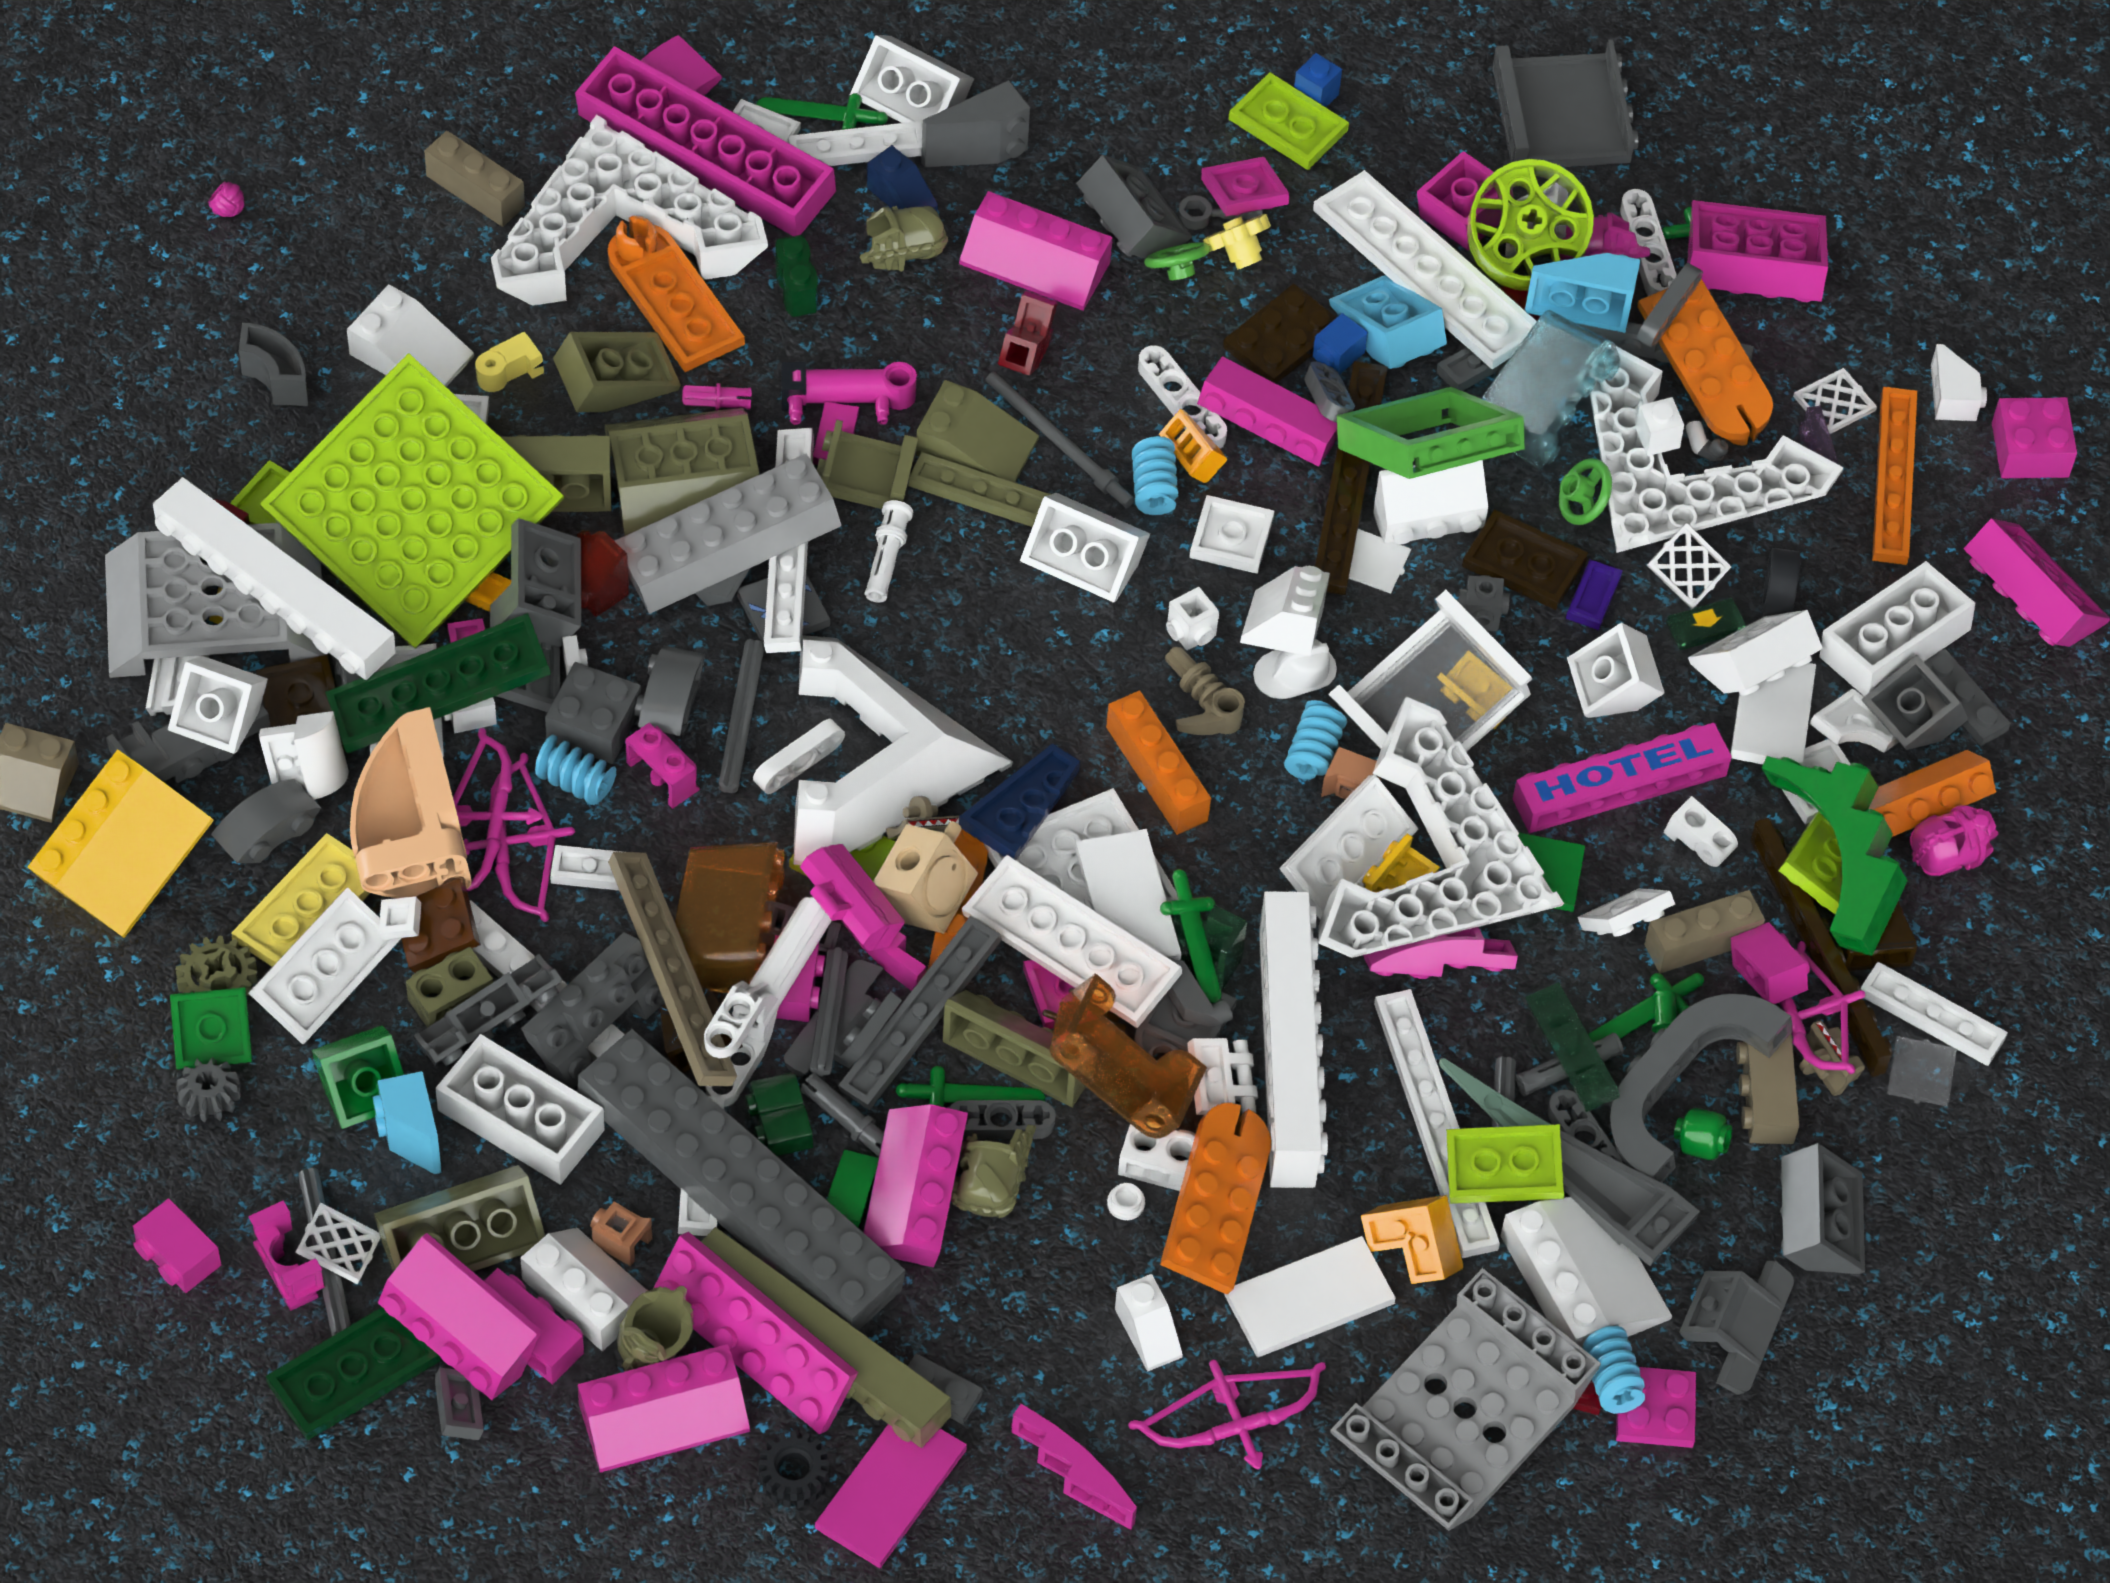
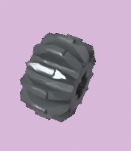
(195, 1091)

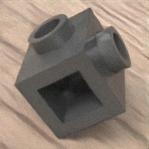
(1485, 600)

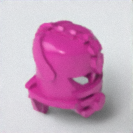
(1611, 236)
(1953, 840)

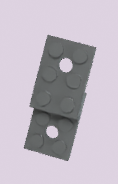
(547, 595)

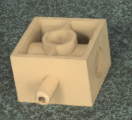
(926, 876)

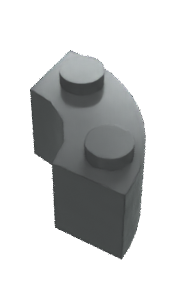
(273, 362)
(670, 689)
(266, 821)

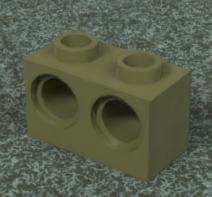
(444, 981)

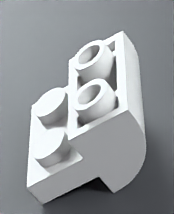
(306, 752)

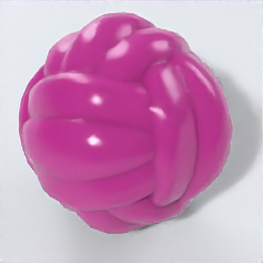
(227, 200)

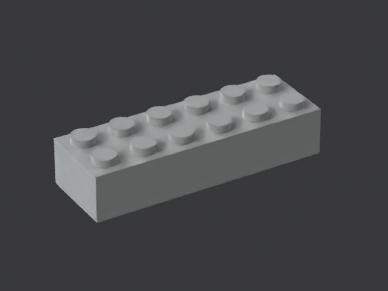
(729, 533)

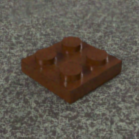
(444, 926)

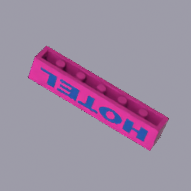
(1621, 777)

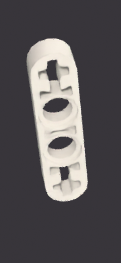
(1656, 242)
(1179, 399)

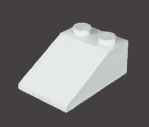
(400, 326)

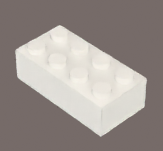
(1904, 620)
(520, 1109)

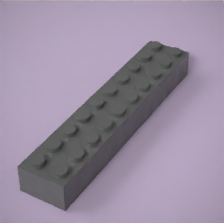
(740, 1181)

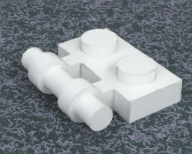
(1217, 1080)

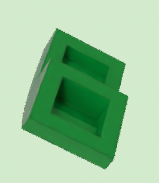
(853, 1185)

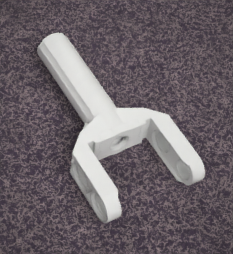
(758, 1002)

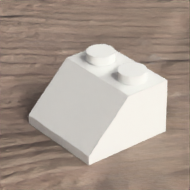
(1615, 673)
(216, 703)

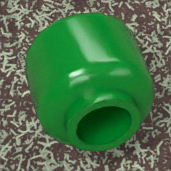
(1703, 1134)

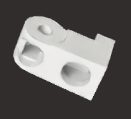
(1701, 832)

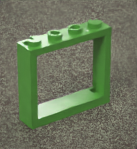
(1483, 432)

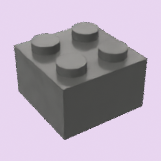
(593, 712)

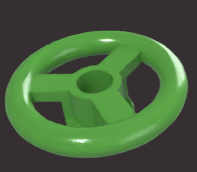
(1178, 259)
(1582, 488)

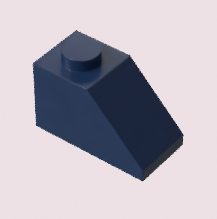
(898, 181)

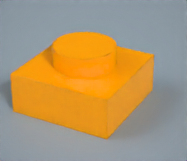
(489, 591)

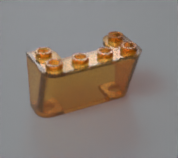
(727, 910)
(1116, 1069)

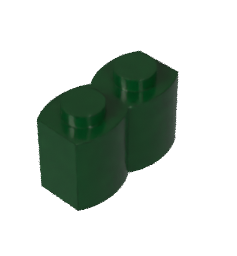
(796, 276)
(780, 1114)

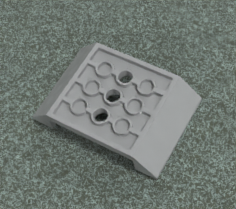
(161, 607)
(1489, 1355)

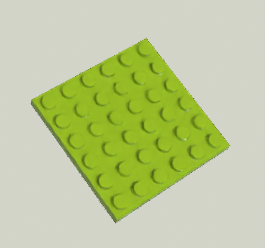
(411, 501)

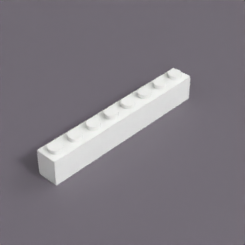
(274, 579)

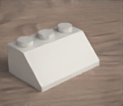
(908, 82)
(1430, 503)
(1084, 546)
(1287, 611)
(1758, 652)
(581, 1283)

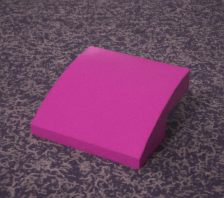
(684, 65)

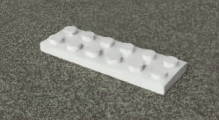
(1071, 938)

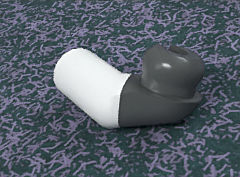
(1710, 450)

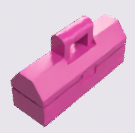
(851, 895)

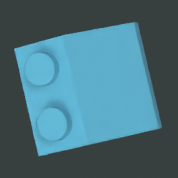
(408, 1120)

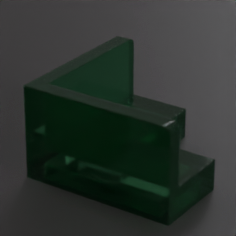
(1225, 939)

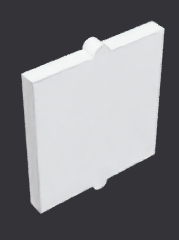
(1377, 562)

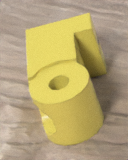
(508, 362)

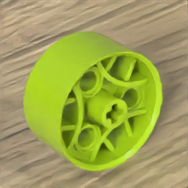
(1535, 209)

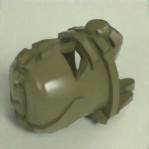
(903, 236)
(992, 1174)
(655, 1327)

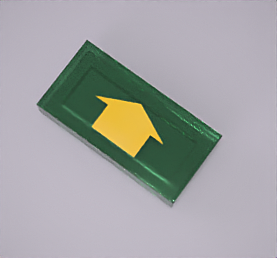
(1705, 623)

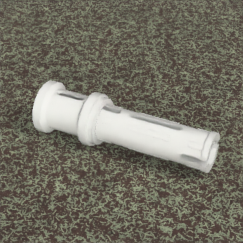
(890, 538)

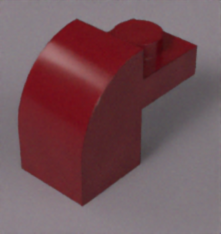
(1030, 335)

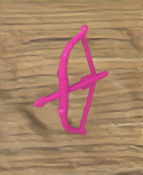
(498, 813)
(535, 836)
(1826, 1006)
(1226, 1393)

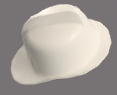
(1291, 674)

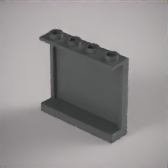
(1565, 108)

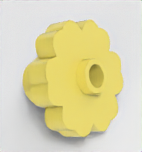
(1240, 240)

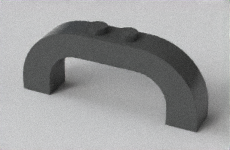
(1670, 1052)

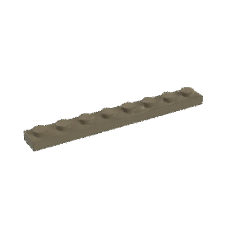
(670, 966)

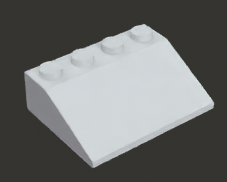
(1580, 1271)

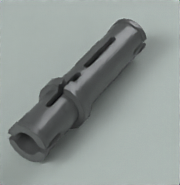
(1552, 1072)
(860, 1126)

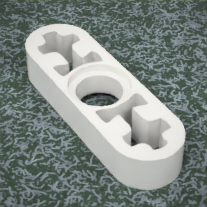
(798, 756)

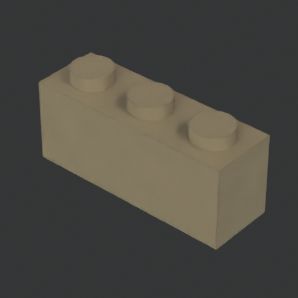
(474, 178)
(1701, 931)
(1769, 1094)

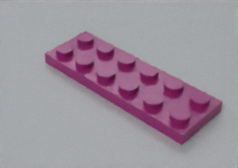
(759, 1334)

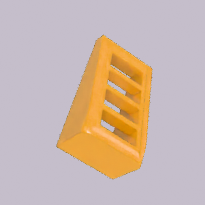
(1208, 458)

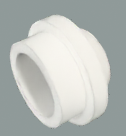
(1126, 1201)

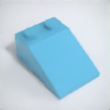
(1586, 289)
(1397, 320)

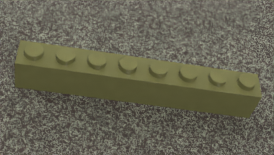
(883, 1384)

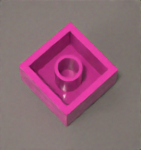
(1450, 195)
(2034, 437)

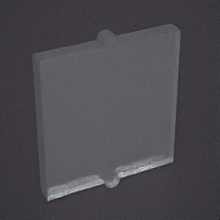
(1922, 1071)

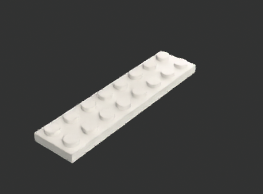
(1426, 264)

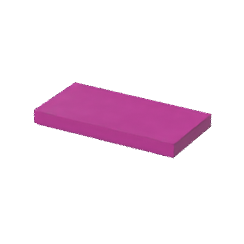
(888, 1493)

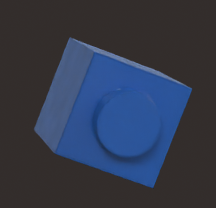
(1319, 79)
(1340, 343)

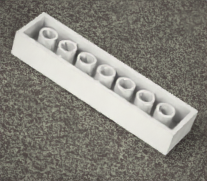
(1292, 1040)

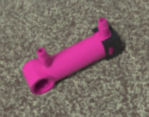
(885, 387)

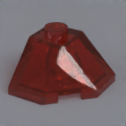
(602, 572)

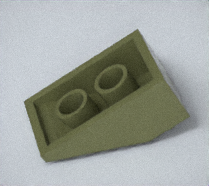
(614, 369)
(975, 433)

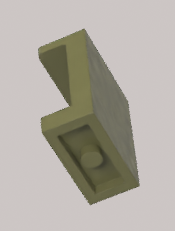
(865, 468)

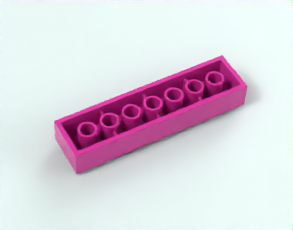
(708, 141)

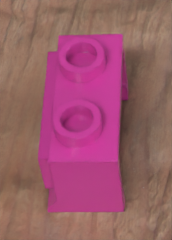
(666, 760)

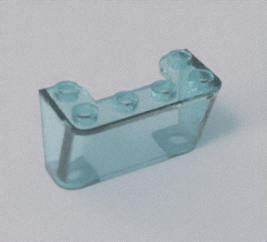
(1548, 378)

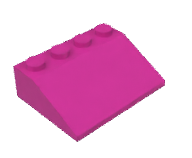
(1759, 250)

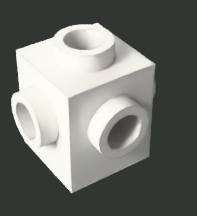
(1192, 619)

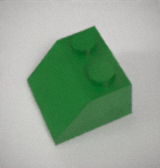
(351, 1072)

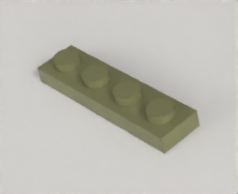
(976, 489)

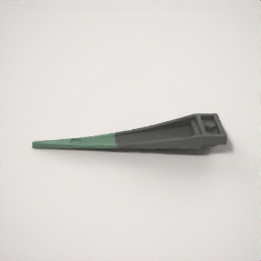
(1617, 1197)

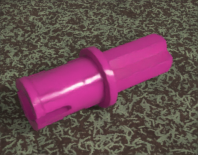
(716, 396)

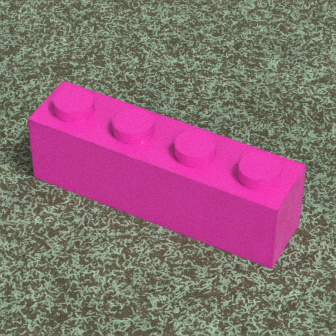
(1268, 411)

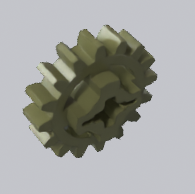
(215, 967)

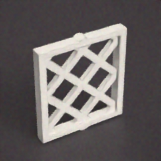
(1823, 383)
(1706, 548)
(326, 1261)

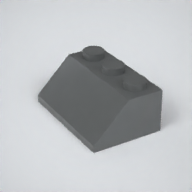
(1131, 207)
(1822, 1211)

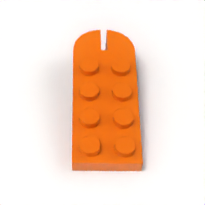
(671, 294)
(1714, 367)
(1218, 1197)

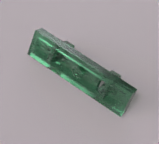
(1572, 1047)

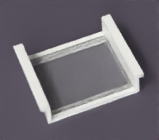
(1444, 665)

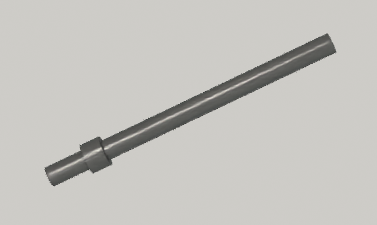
(1104, 479)

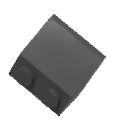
(1916, 706)

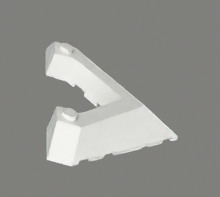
(619, 177)
(1653, 504)
(926, 756)
(1486, 864)

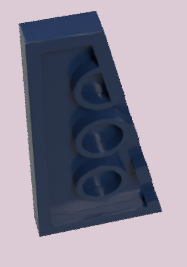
(1020, 804)

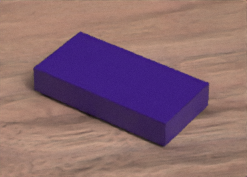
(1594, 594)

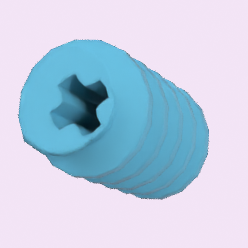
(1155, 475)
(1315, 740)
(572, 773)
(1619, 1377)

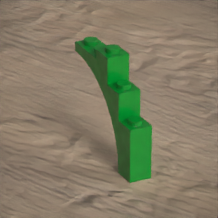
(1869, 880)

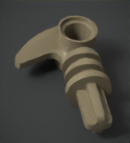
(1210, 693)

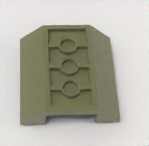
(678, 462)

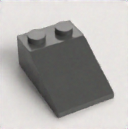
(978, 130)

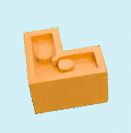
(1422, 1230)

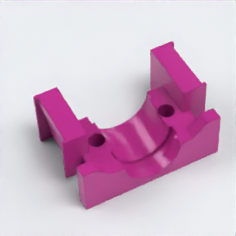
(294, 1282)

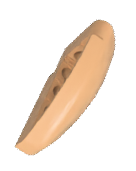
(405, 814)

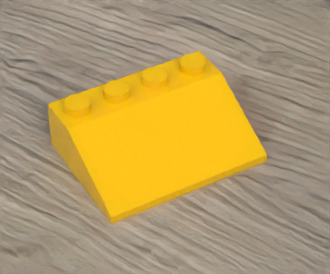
(120, 843)

